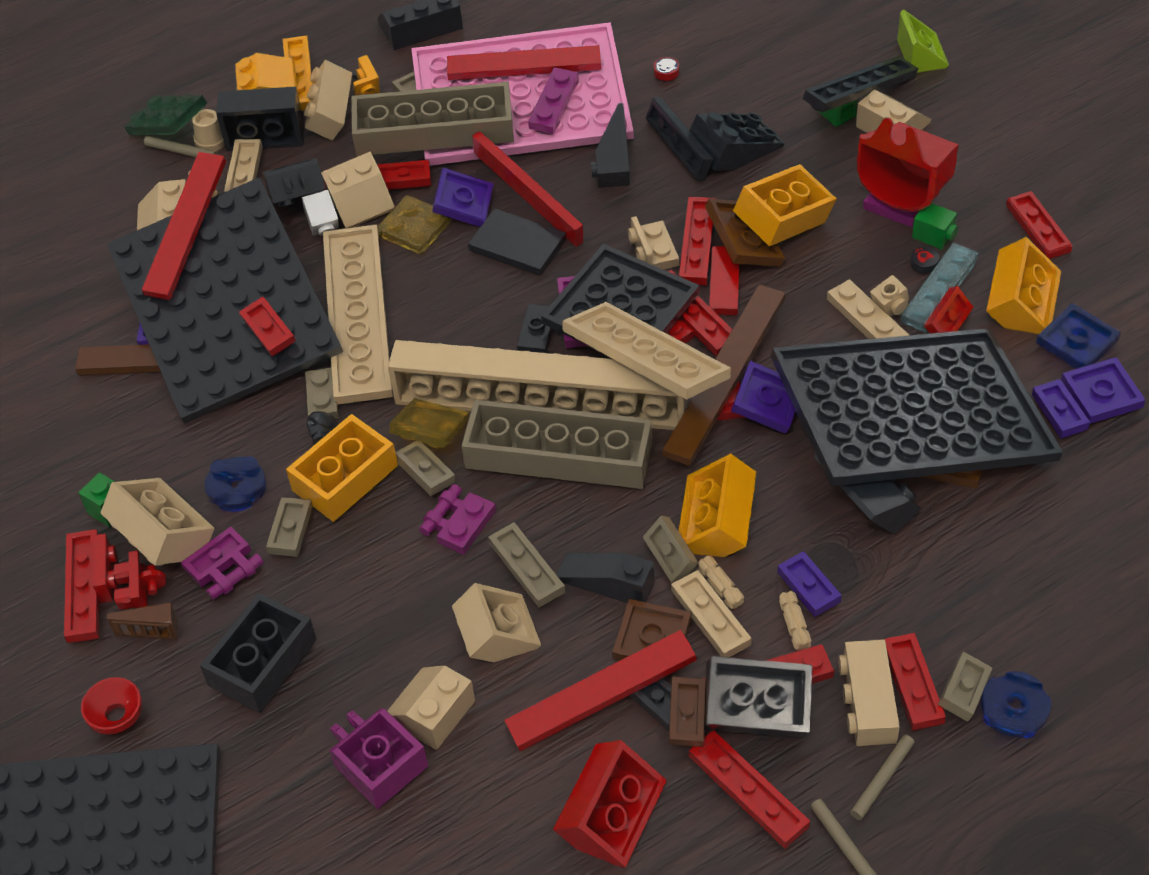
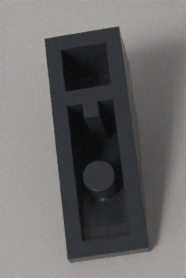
(612, 153)
(609, 574)

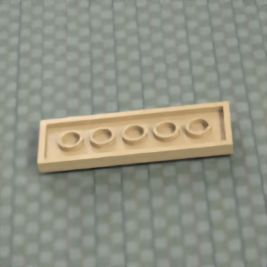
(647, 350)

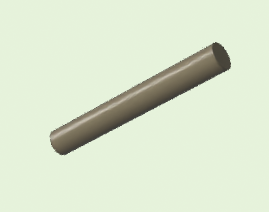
(174, 146)
(882, 777)
(841, 838)

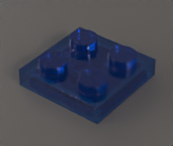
(1078, 337)

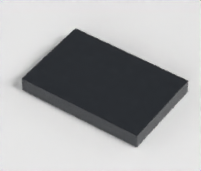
(517, 241)

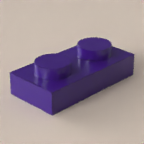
(1060, 408)
(809, 584)

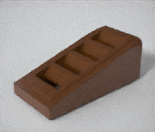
(145, 622)

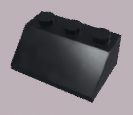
(420, 21)
(884, 502)

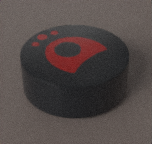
(924, 259)

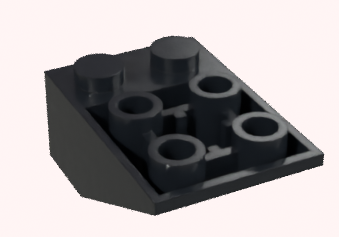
(734, 138)

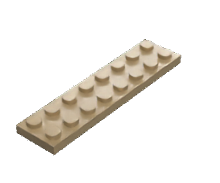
(357, 314)

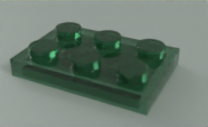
(165, 114)

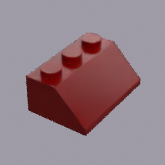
(610, 803)

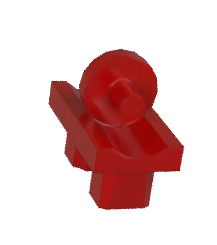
(139, 579)

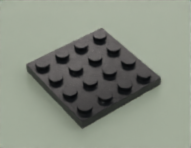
(627, 284)

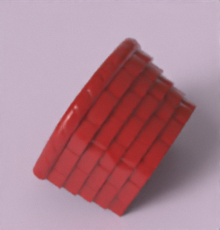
(904, 165)

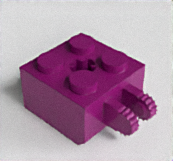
(377, 755)

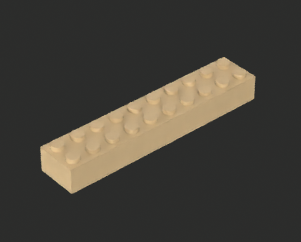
(463, 374)

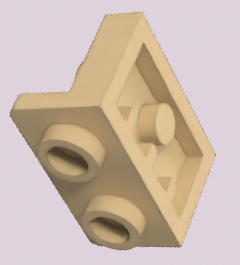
(653, 244)

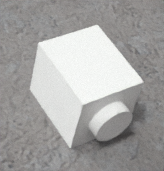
(320, 212)

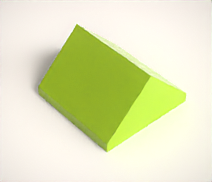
(920, 44)

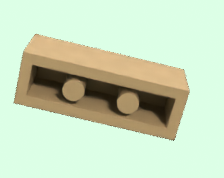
(328, 99)
(869, 693)

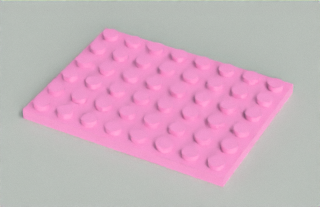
(585, 114)

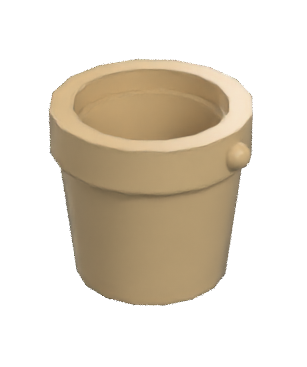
(207, 130)

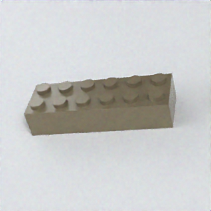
(431, 118)
(558, 443)

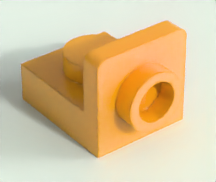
(367, 78)

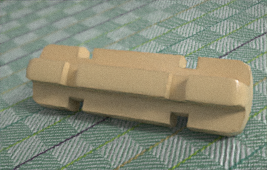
(721, 582)
(795, 620)

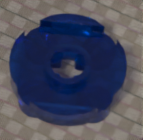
(233, 469)
(1012, 721)

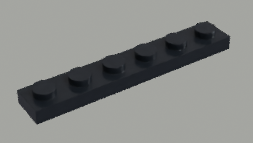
(859, 84)

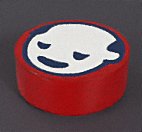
(666, 69)

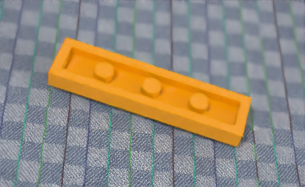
(298, 50)

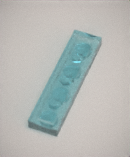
(947, 274)

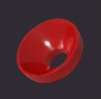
(106, 696)

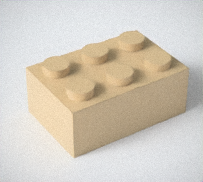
(156, 520)

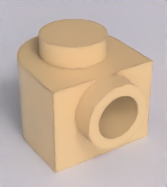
(895, 300)

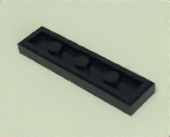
(679, 138)

